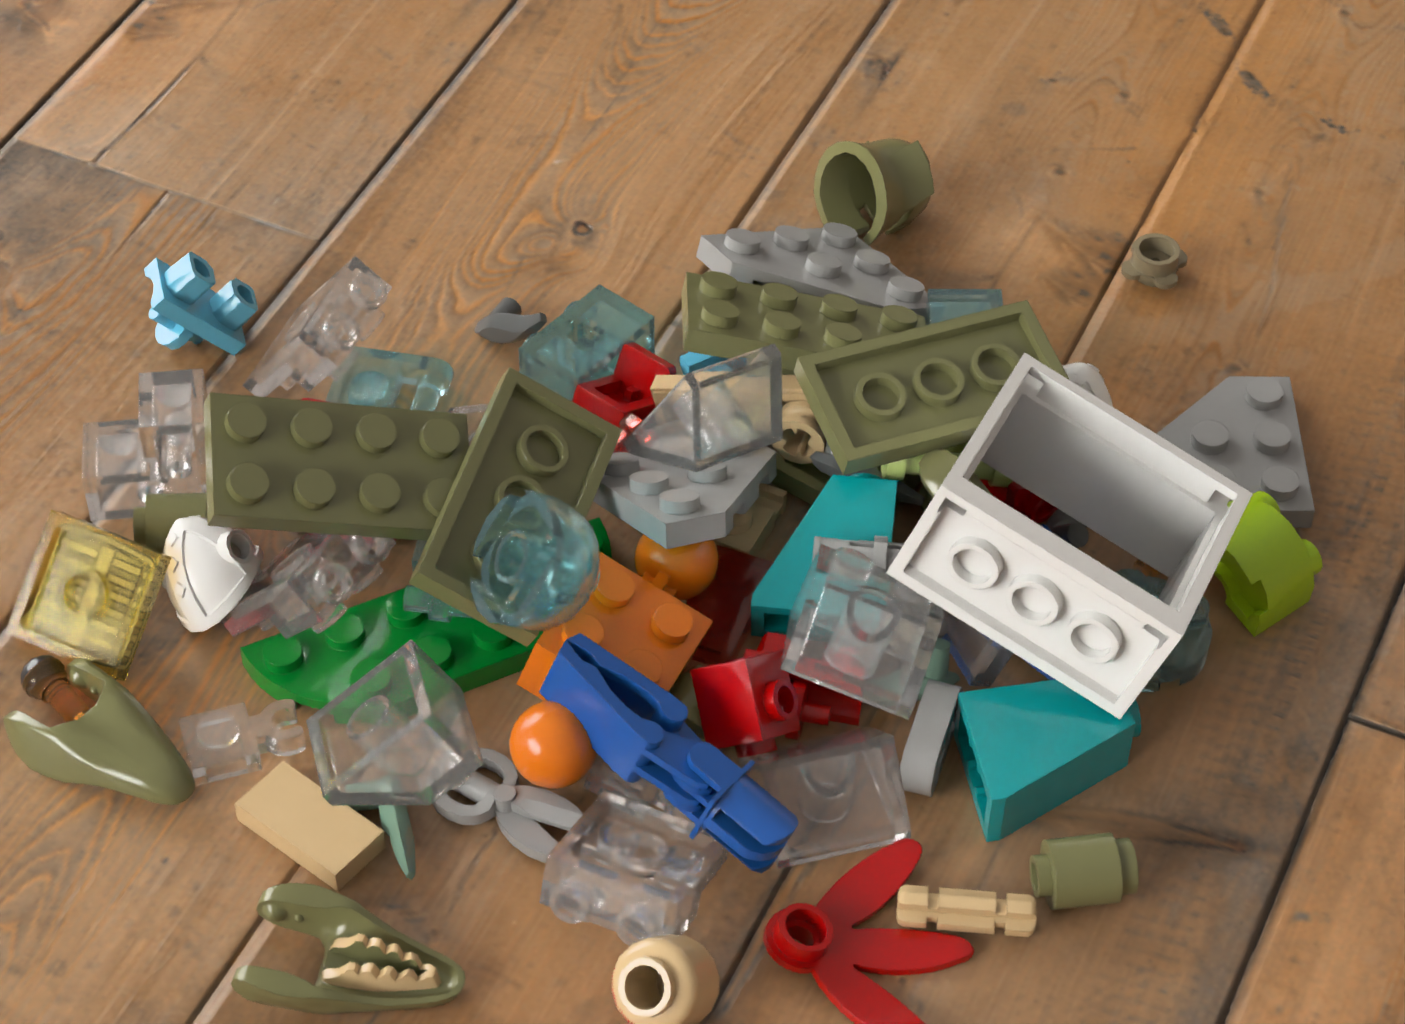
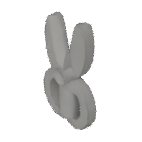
(513, 805)

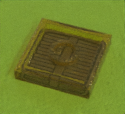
(88, 594)

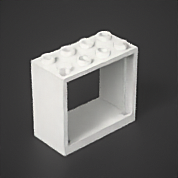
(1037, 588)

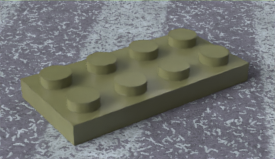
(739, 317)
(918, 385)
(522, 443)
(329, 466)

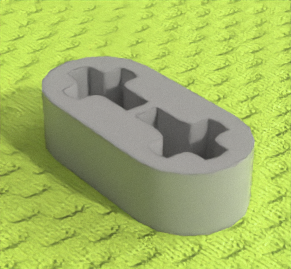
(929, 738)

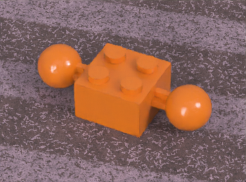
(634, 620)

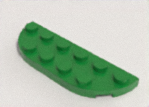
(323, 665)

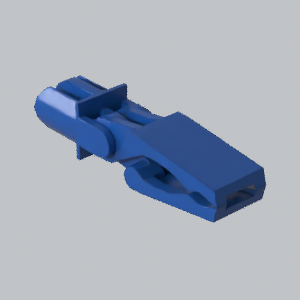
(645, 736)

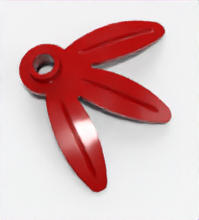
(838, 951)

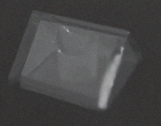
(715, 413)
(840, 789)

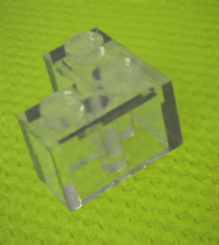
(147, 454)

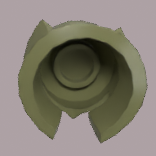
(881, 176)

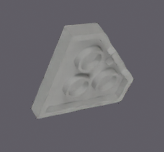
(813, 264)
(1253, 438)
(679, 504)

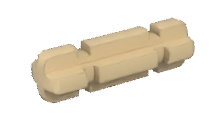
(966, 910)

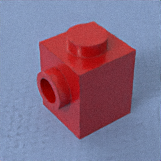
(746, 703)

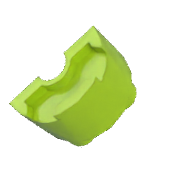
(1266, 566)

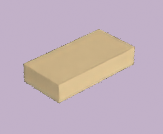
(299, 822)

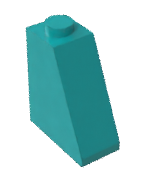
(846, 509)
(1036, 749)

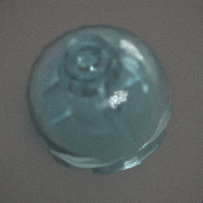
(535, 563)

